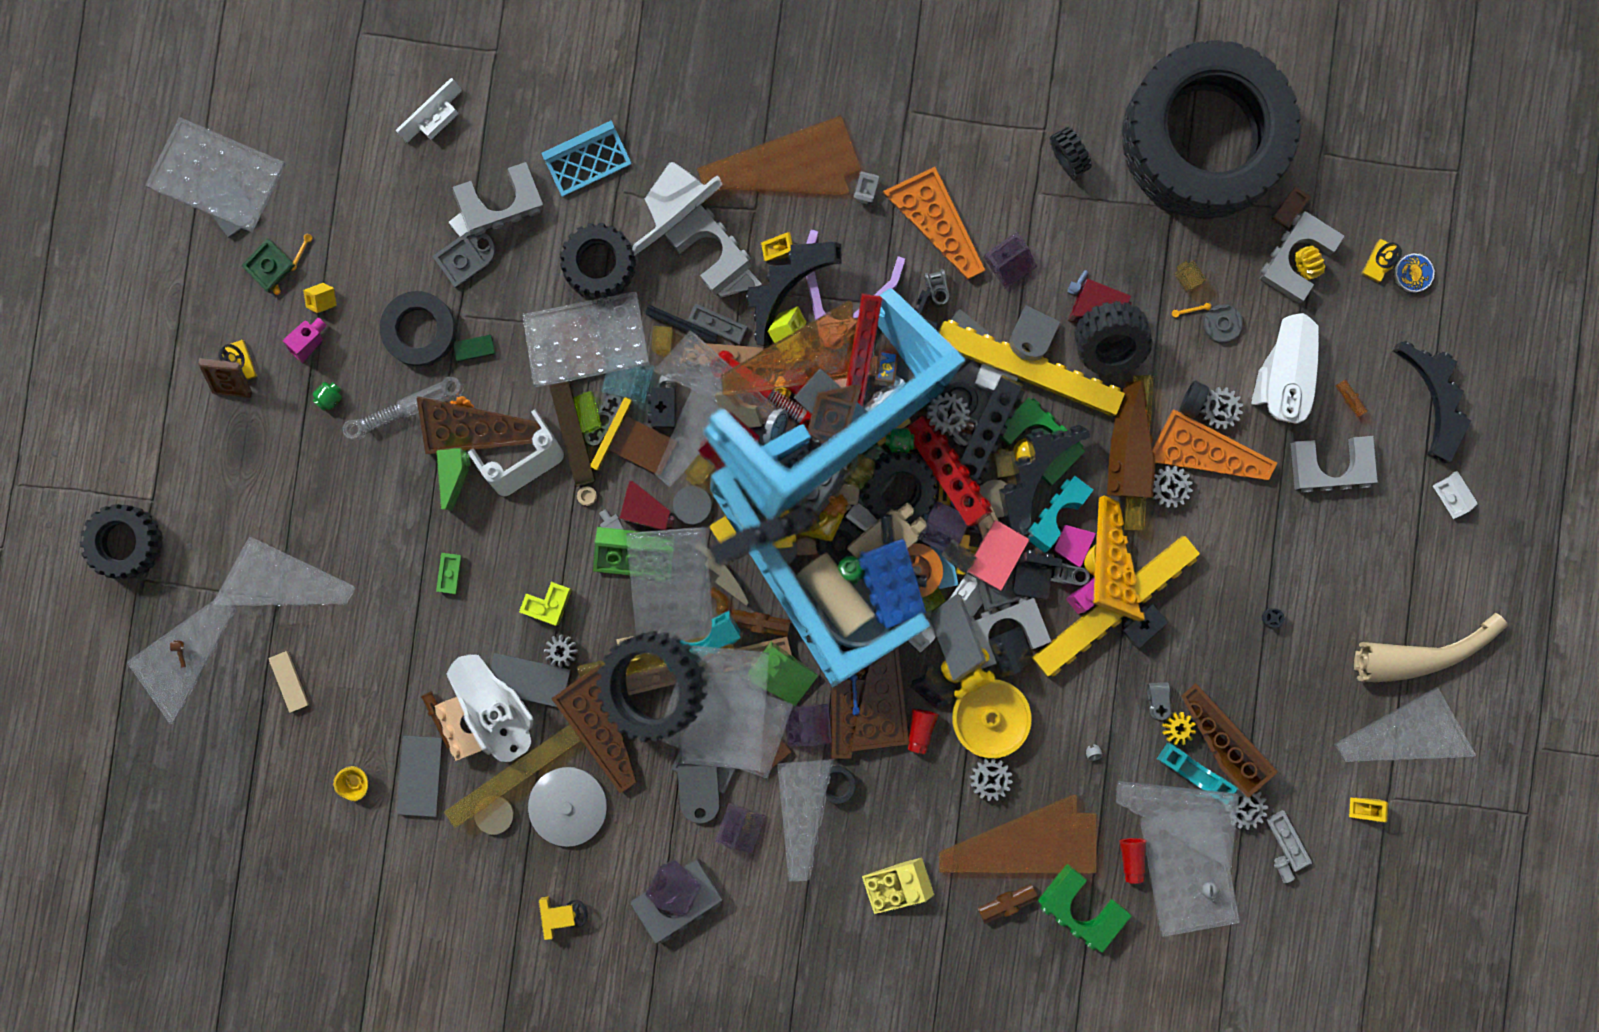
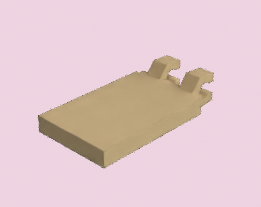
(872, 537)

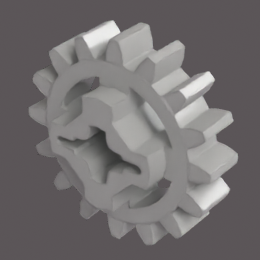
(937, 410)
(1225, 414)
(1172, 494)
(998, 773)
(1246, 816)

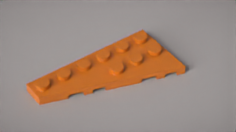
(931, 211)
(1198, 447)

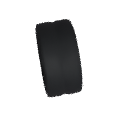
(1194, 399)

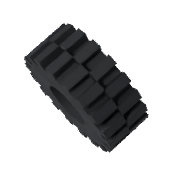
(1070, 152)
(846, 529)

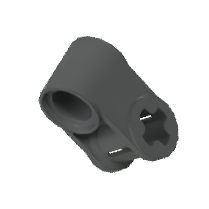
(938, 285)
(1068, 575)
(1159, 698)

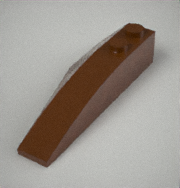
(1131, 453)
(1228, 744)

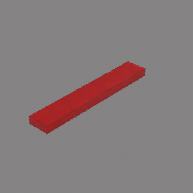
(864, 343)

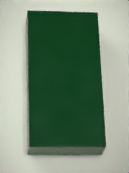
(474, 348)

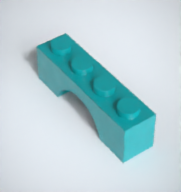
(1046, 531)
(723, 632)
(1193, 770)

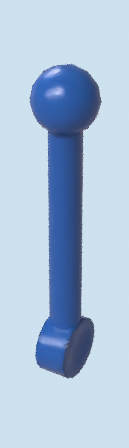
(853, 678)

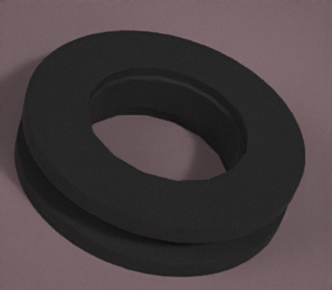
(393, 316)

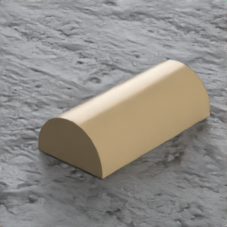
(835, 595)

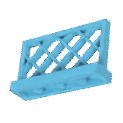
(578, 143)

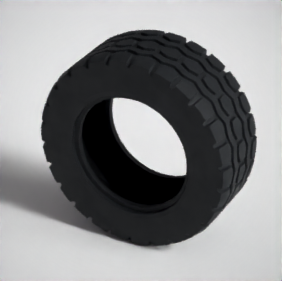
(1249, 82)

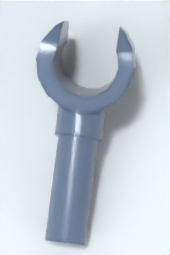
(1075, 287)

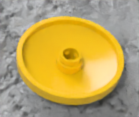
(992, 720)

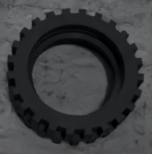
(615, 693)

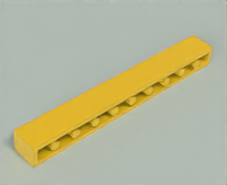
(1038, 373)
(1098, 619)

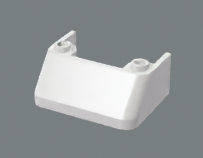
(508, 481)

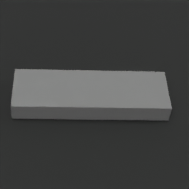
(1288, 841)

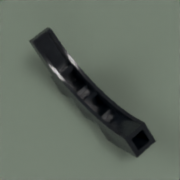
(782, 278)
(1445, 395)
(1043, 449)
(755, 537)

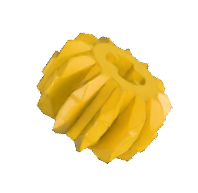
(1309, 262)
(1181, 734)

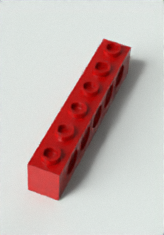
(949, 482)

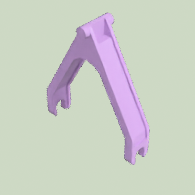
(814, 291)

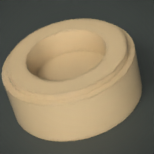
(587, 496)

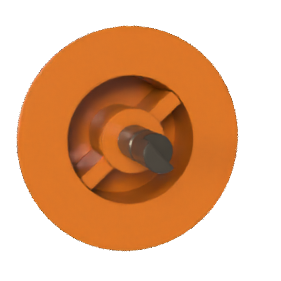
(926, 562)

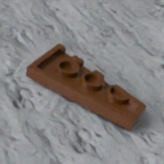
(842, 717)

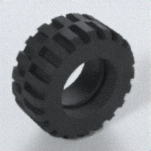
(589, 237)
(1108, 321)
(896, 462)
(96, 537)

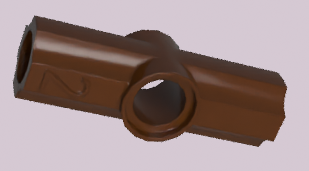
(761, 622)
(1007, 903)

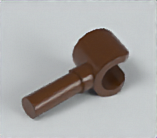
(178, 646)

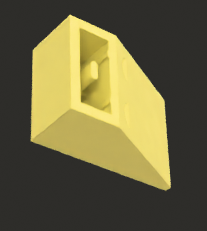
(898, 886)

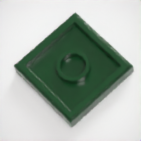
(268, 265)

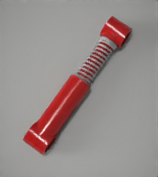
(799, 414)

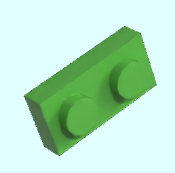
(449, 573)

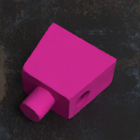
(304, 339)
(1073, 544)
(1083, 596)

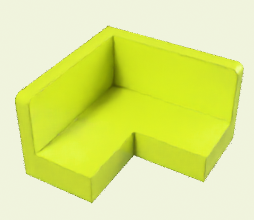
(786, 324)
(551, 608)

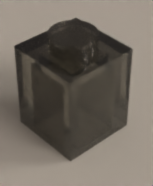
(959, 556)

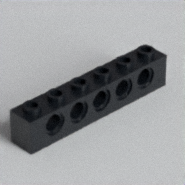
(1004, 386)

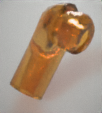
(721, 600)

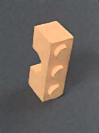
(460, 743)

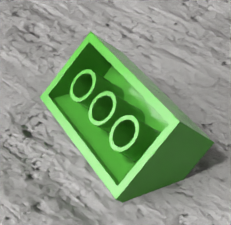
(611, 551)

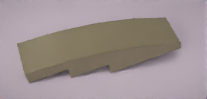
(727, 580)

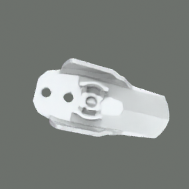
(673, 199)
(1290, 368)
(490, 707)

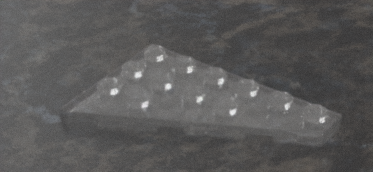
(275, 578)
(161, 669)
(1411, 732)
(1196, 816)

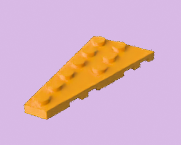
(1114, 566)

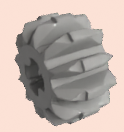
(567, 653)

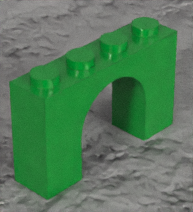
(1030, 415)
(1098, 931)

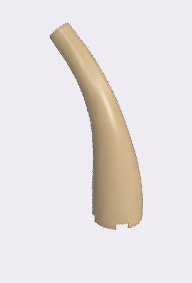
(1399, 662)

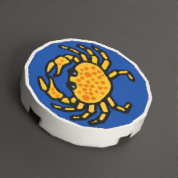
(1414, 273)

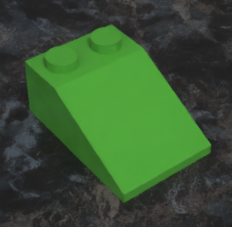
(452, 473)
(787, 675)

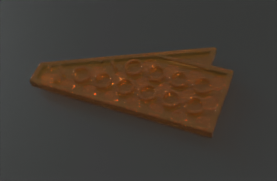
(799, 162)
(796, 358)
(1030, 844)

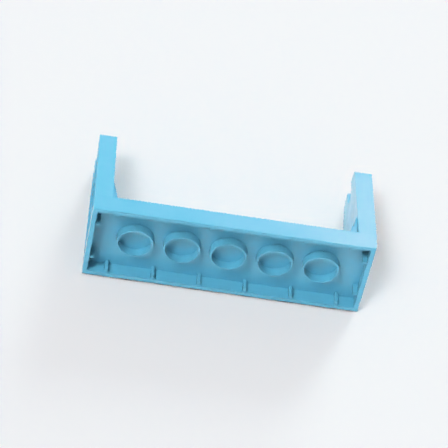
(775, 489)
(834, 665)

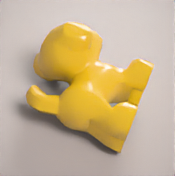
(972, 681)

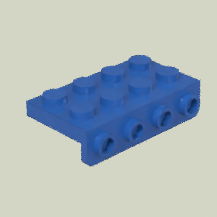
(892, 583)

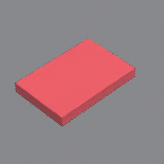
(998, 555)

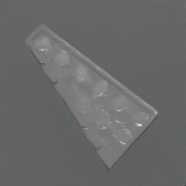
(700, 369)

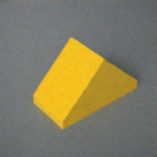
(777, 247)
(1368, 809)

